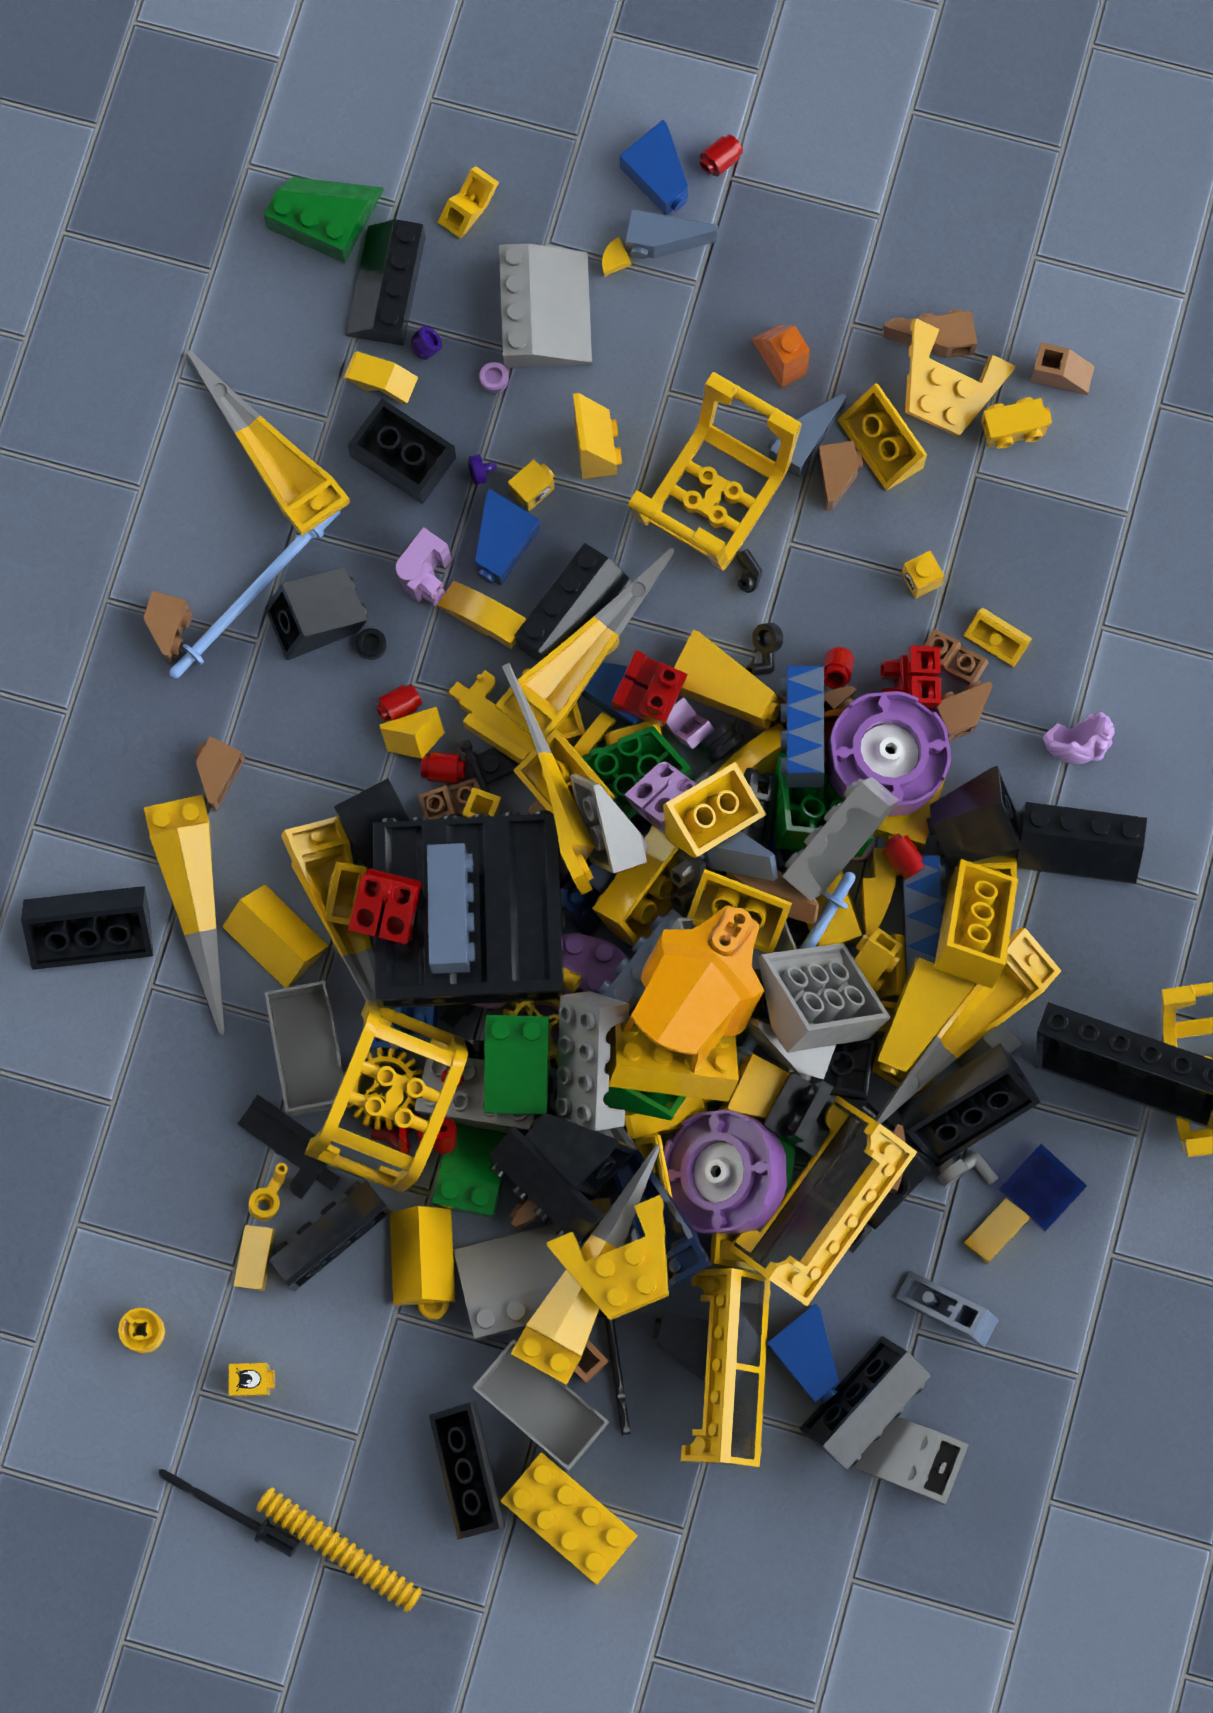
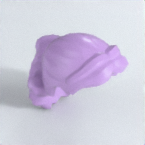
(1083, 742)

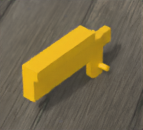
(490, 723)

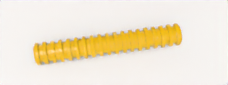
(339, 1549)

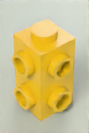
(1015, 422)
(876, 956)

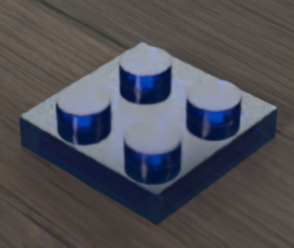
(1042, 1187)

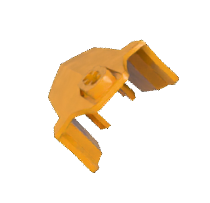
(698, 986)

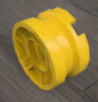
(154, 1329)

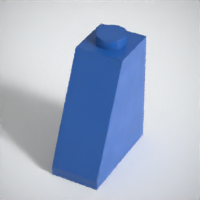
(657, 169)
(503, 537)
(603, 688)
(807, 1355)

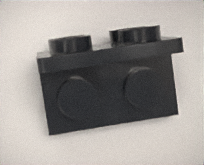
(800, 1113)

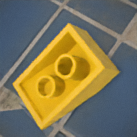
(595, 438)

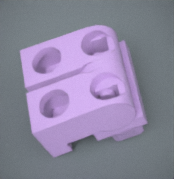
(417, 567)
(656, 789)

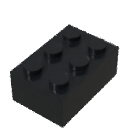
(402, 451)

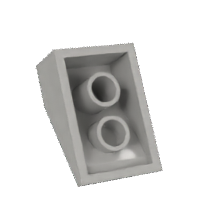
(615, 837)
(804, 1063)

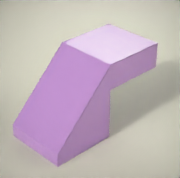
(687, 725)

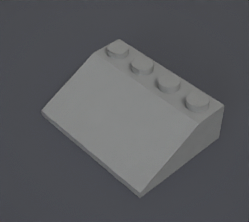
(544, 306)
(819, 998)
(507, 1279)

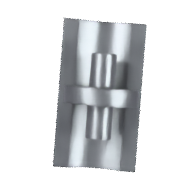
(687, 878)

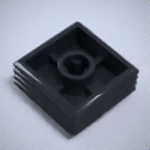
(856, 1080)

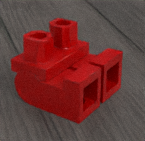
(916, 674)
(648, 690)
(386, 906)

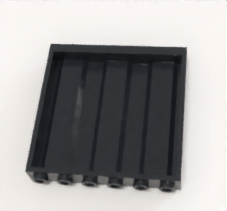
(513, 911)
(1126, 1064)

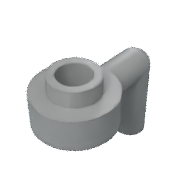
(953, 1170)

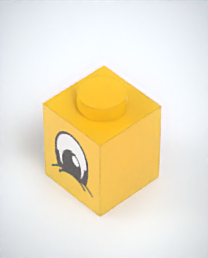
(532, 484)
(922, 574)
(250, 1379)

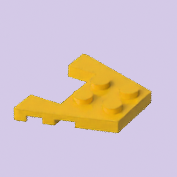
(942, 394)
(627, 1275)

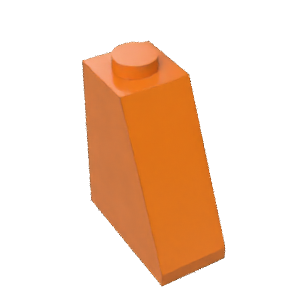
(784, 353)

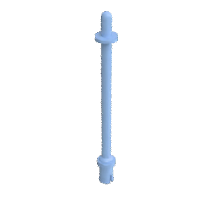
(193, 653)
(811, 940)

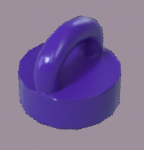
(426, 342)
(478, 469)

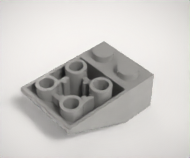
(915, 1459)

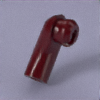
(391, 1136)

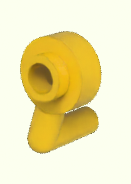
(268, 1195)

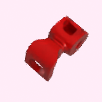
(444, 1143)

